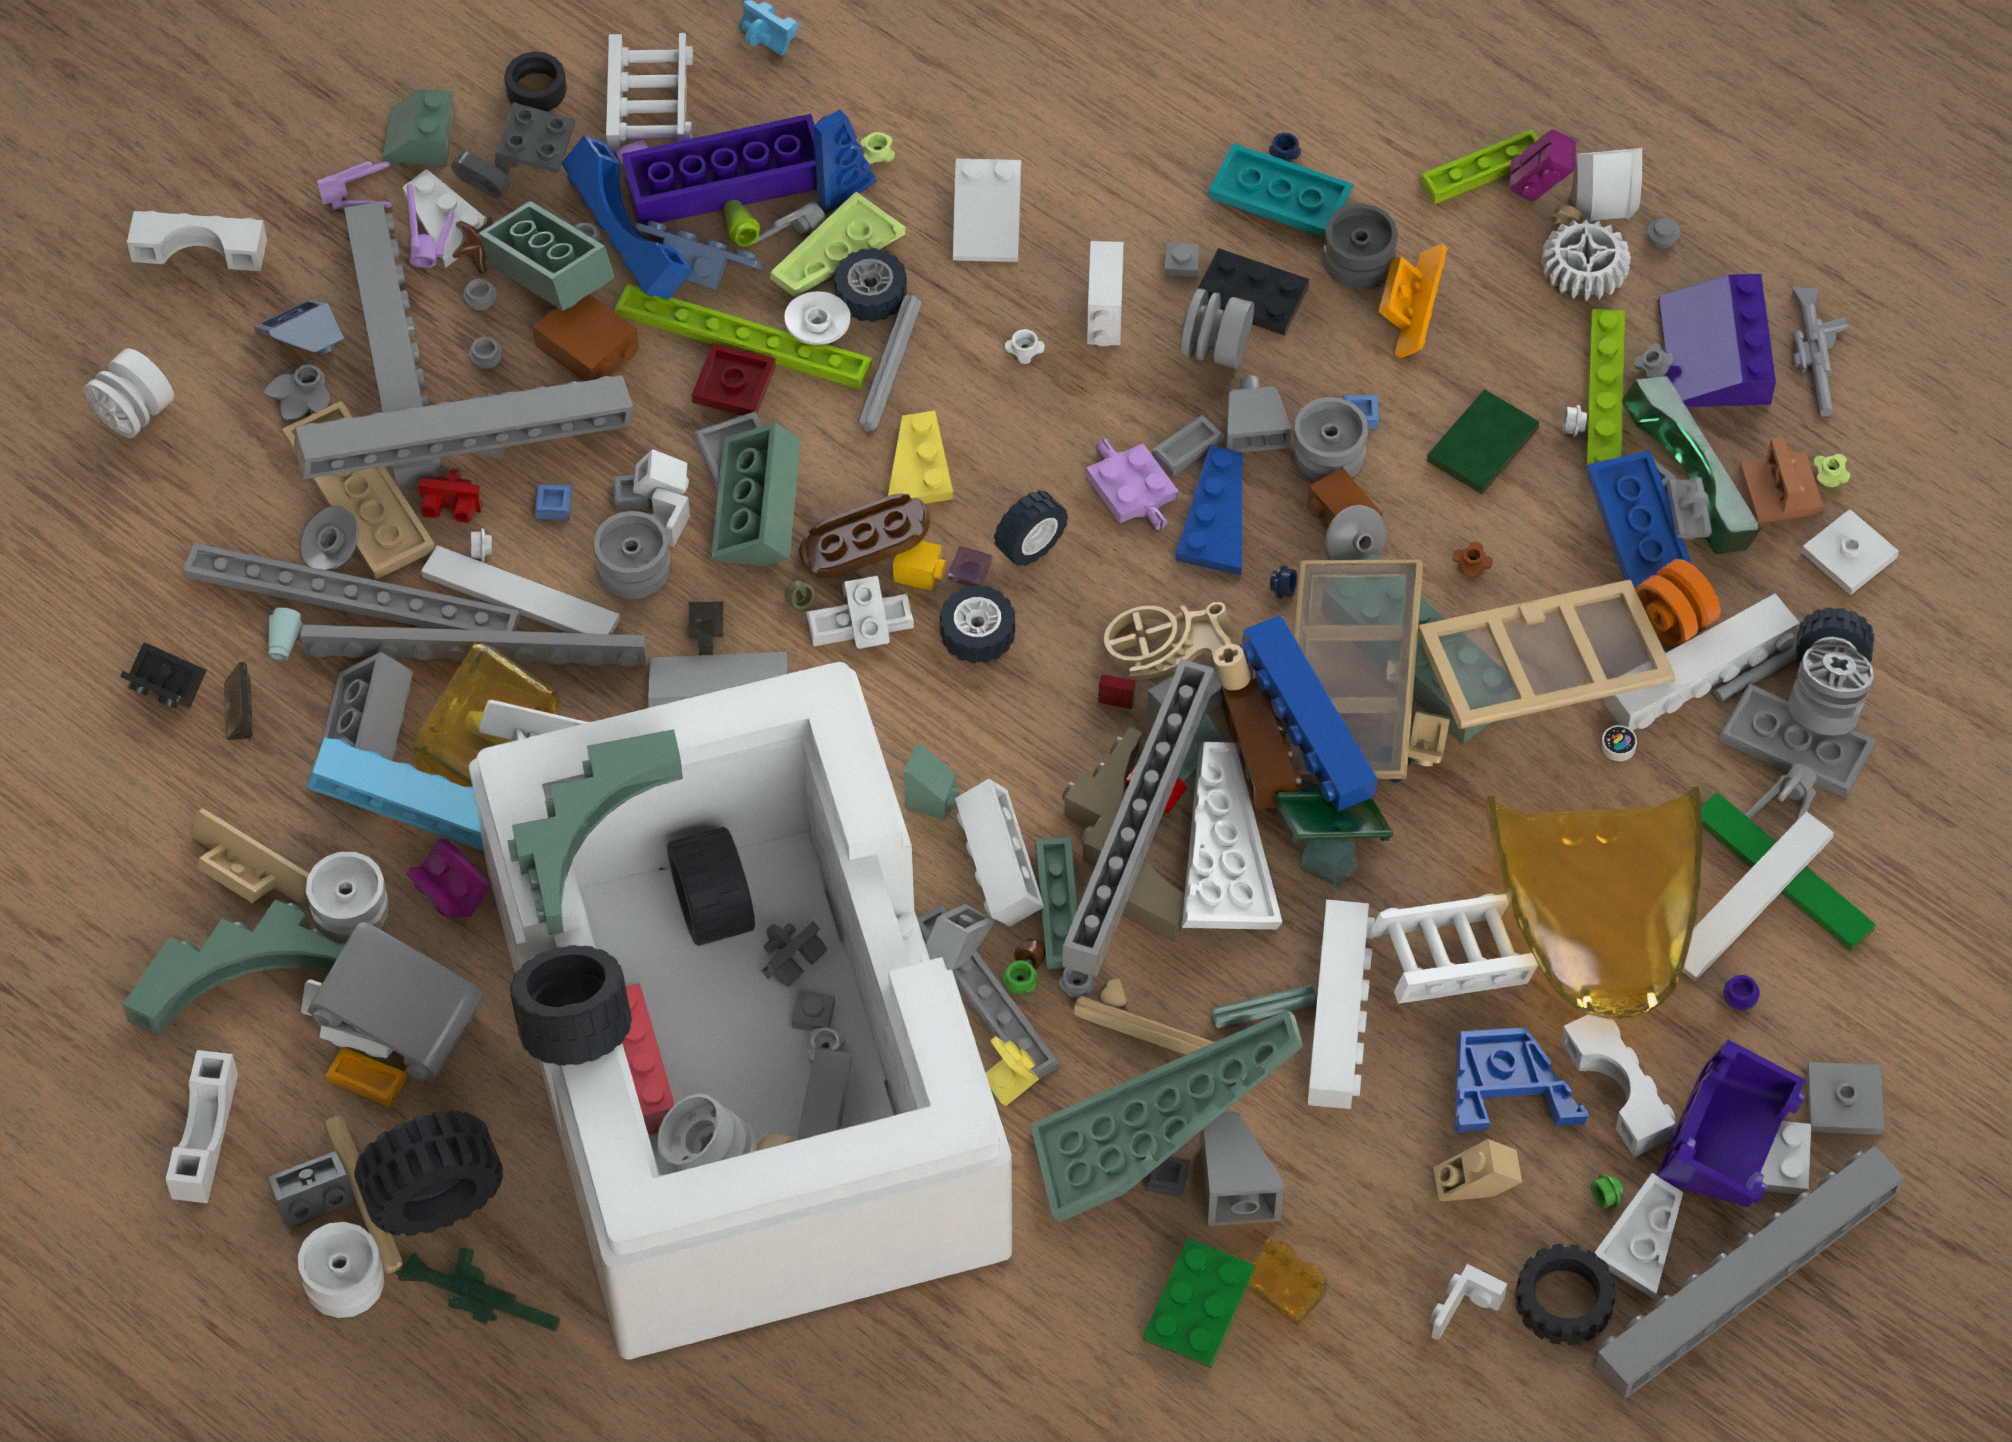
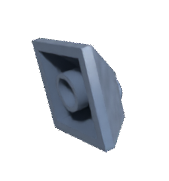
(304, 326)

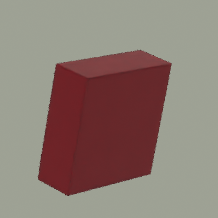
(1116, 691)

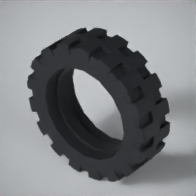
(1576, 1261)

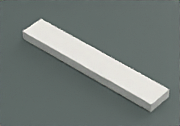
(517, 593)
(1755, 892)

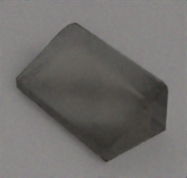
(238, 703)

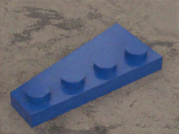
(1215, 517)

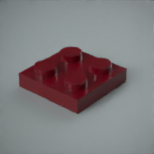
(733, 380)

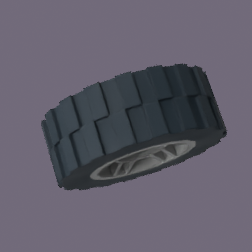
(871, 284)

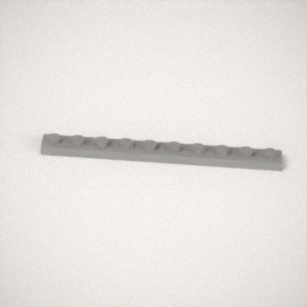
(344, 591)
(455, 644)

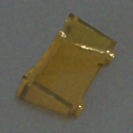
(451, 731)

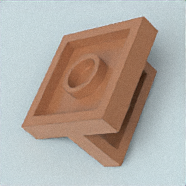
(1780, 484)

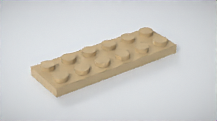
(387, 524)

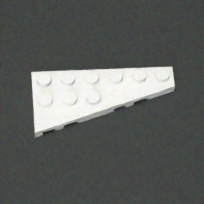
(1226, 859)

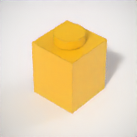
(920, 566)

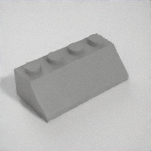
(370, 705)

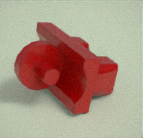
(450, 493)

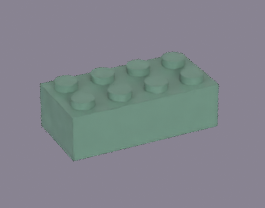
(546, 255)

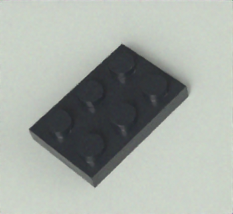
(1272, 290)

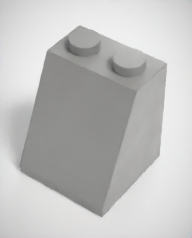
(1237, 1175)

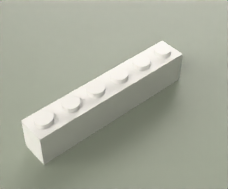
(1710, 659)
(1338, 1005)

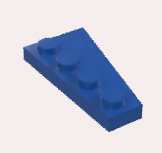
(839, 162)

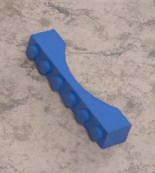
(597, 177)

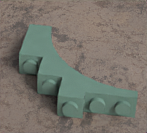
(612, 777)
(231, 951)

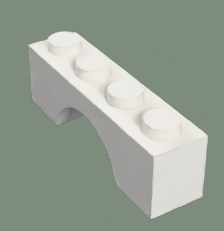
(159, 235)
(1597, 1046)
(210, 1100)

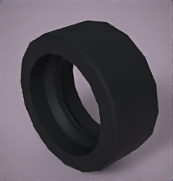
(533, 63)

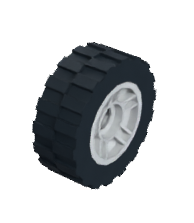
(1030, 528)
(992, 614)
(1835, 627)

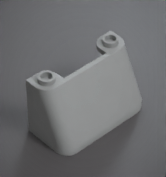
(397, 1000)

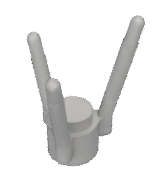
(803, 221)
(1794, 785)

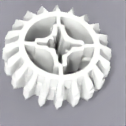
(1605, 258)

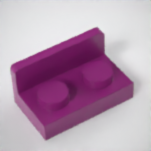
(450, 881)

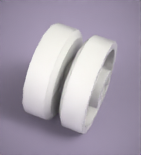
(345, 892)
(341, 1269)

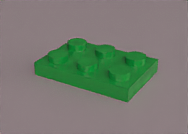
(1199, 1302)

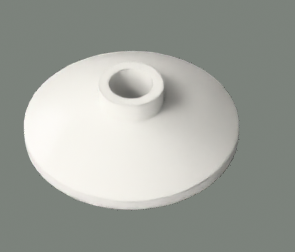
(817, 318)

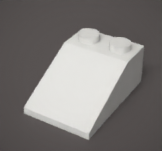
(987, 210)

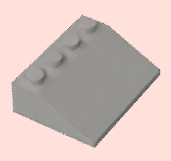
(692, 676)

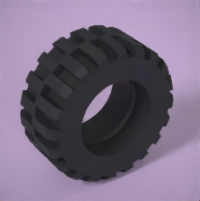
(428, 1172)

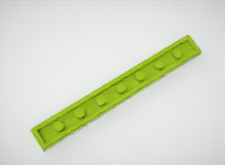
(741, 334)

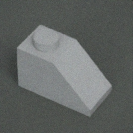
(958, 935)

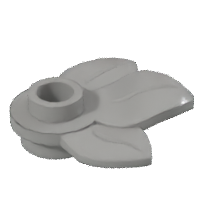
(297, 395)

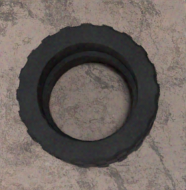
(711, 886)
(575, 1031)

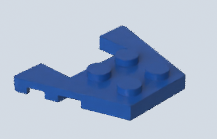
(1503, 1066)

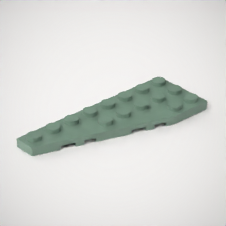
(1129, 1130)

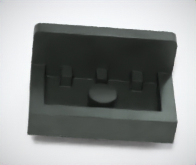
(166, 675)

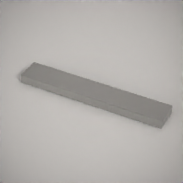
(994, 1004)

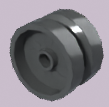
(1359, 245)

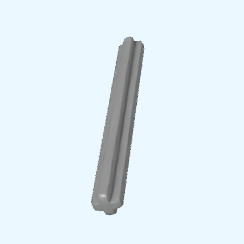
(889, 363)

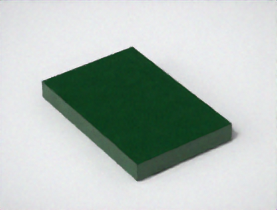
(1483, 441)

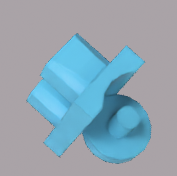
(766, 28)

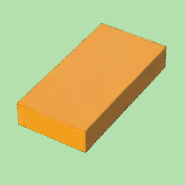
(366, 1076)

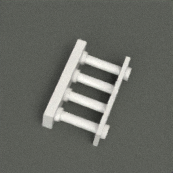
(621, 82)
(1449, 978)

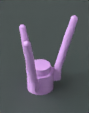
(334, 187)
(423, 247)

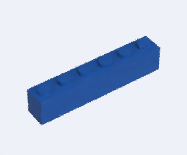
(1308, 713)

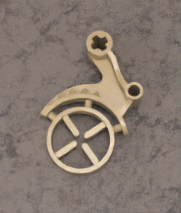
(1204, 633)

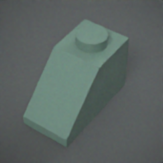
(929, 784)

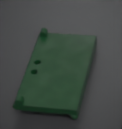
(1315, 818)

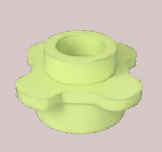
(877, 141)
(1831, 477)

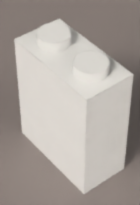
(1105, 293)

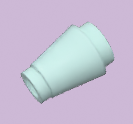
(283, 632)

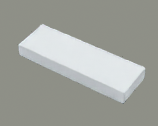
(835, 624)

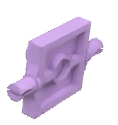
(1131, 483)

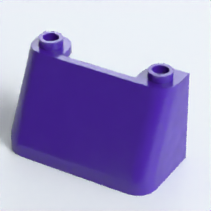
(1730, 1125)

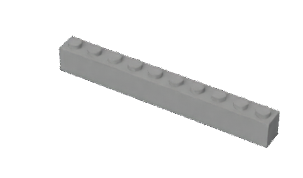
(387, 324)
(462, 426)
(1137, 818)
(1747, 1272)

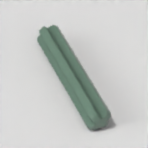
(1263, 1006)

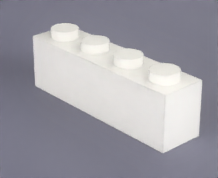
(998, 853)

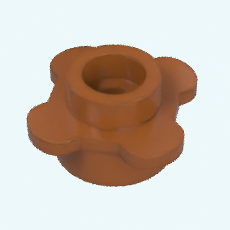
(1469, 567)

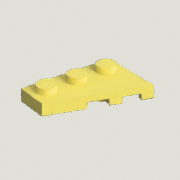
(920, 460)

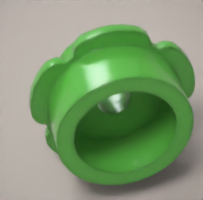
(1020, 969)
(1607, 1191)

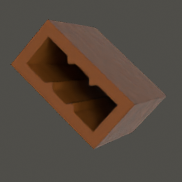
(587, 338)

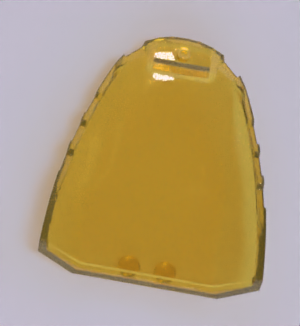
(1604, 897)

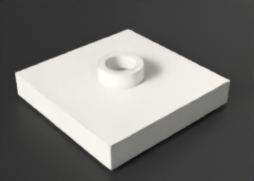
(1850, 552)

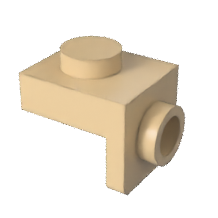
(1428, 738)

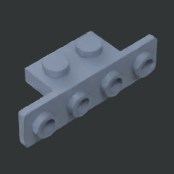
(704, 260)

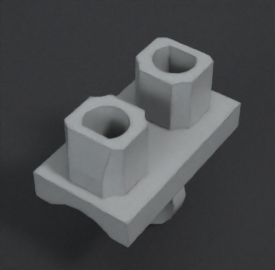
(1689, 508)

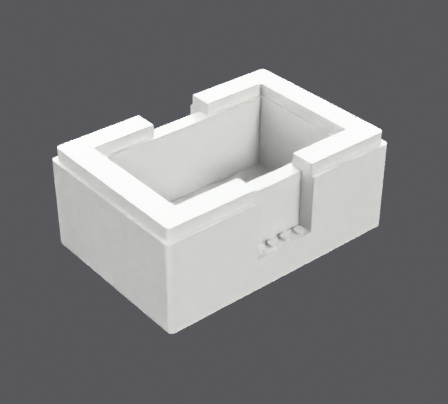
(919, 1164)

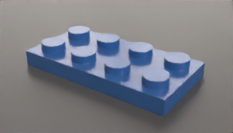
(1636, 514)

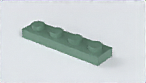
(1057, 894)

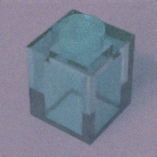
(1330, 859)

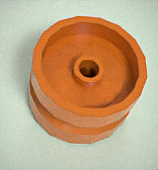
(1679, 602)

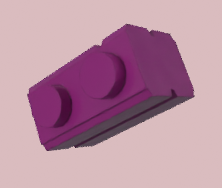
(1542, 165)

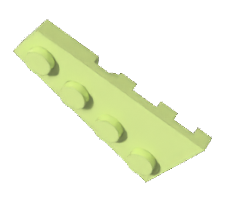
(850, 228)

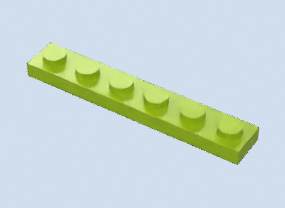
(1605, 385)

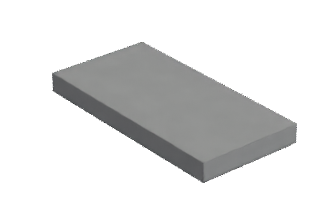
(1770, 733)

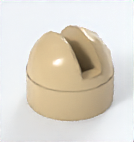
(1113, 993)

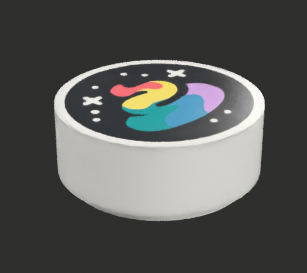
(1619, 743)

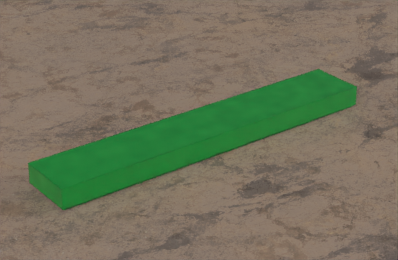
(1805, 891)

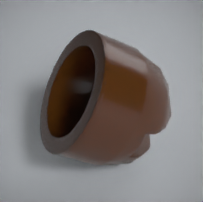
(1031, 952)

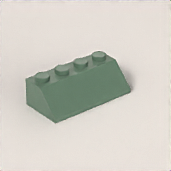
(756, 496)

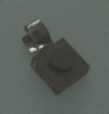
(706, 622)

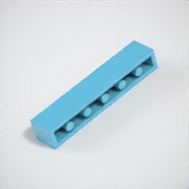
(396, 791)

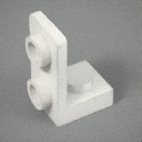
(866, 612)
(1478, 1286)

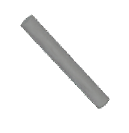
(1755, 674)

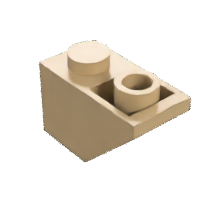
(1478, 1172)

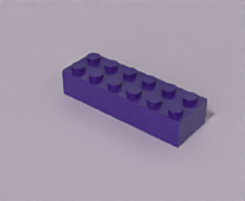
(721, 167)

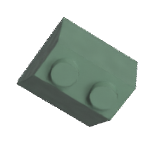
(421, 129)

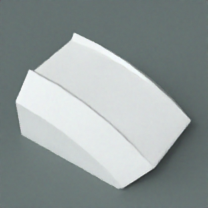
(1607, 184)

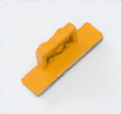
(1411, 297)

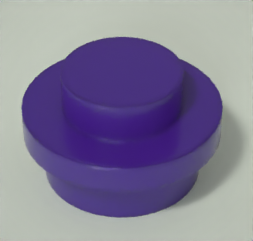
(1741, 992)

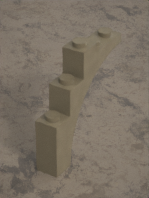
(1095, 804)

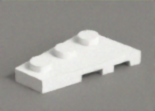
(433, 205)
(1642, 1236)

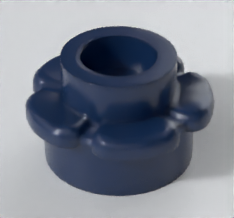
(1284, 142)
(1283, 581)

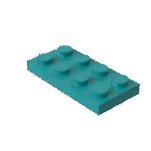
(1279, 189)

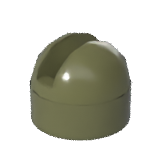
(804, 589)

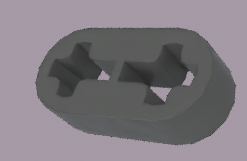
(480, 174)

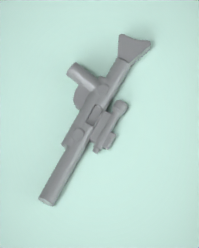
(1815, 352)

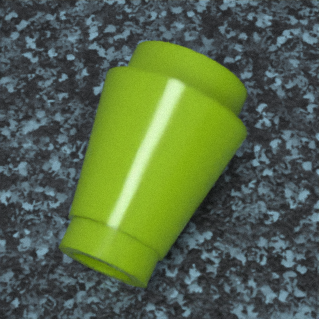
(741, 224)

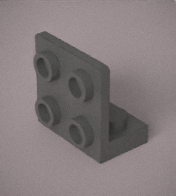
(533, 139)

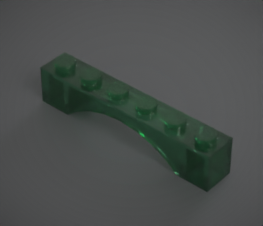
(1663, 415)

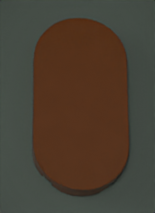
(864, 535)

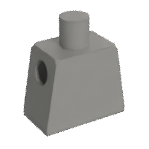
(1256, 418)

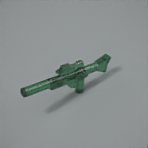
(480, 1297)

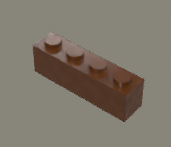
(1260, 744)

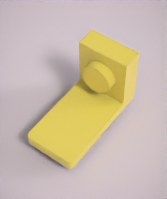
(1011, 1074)

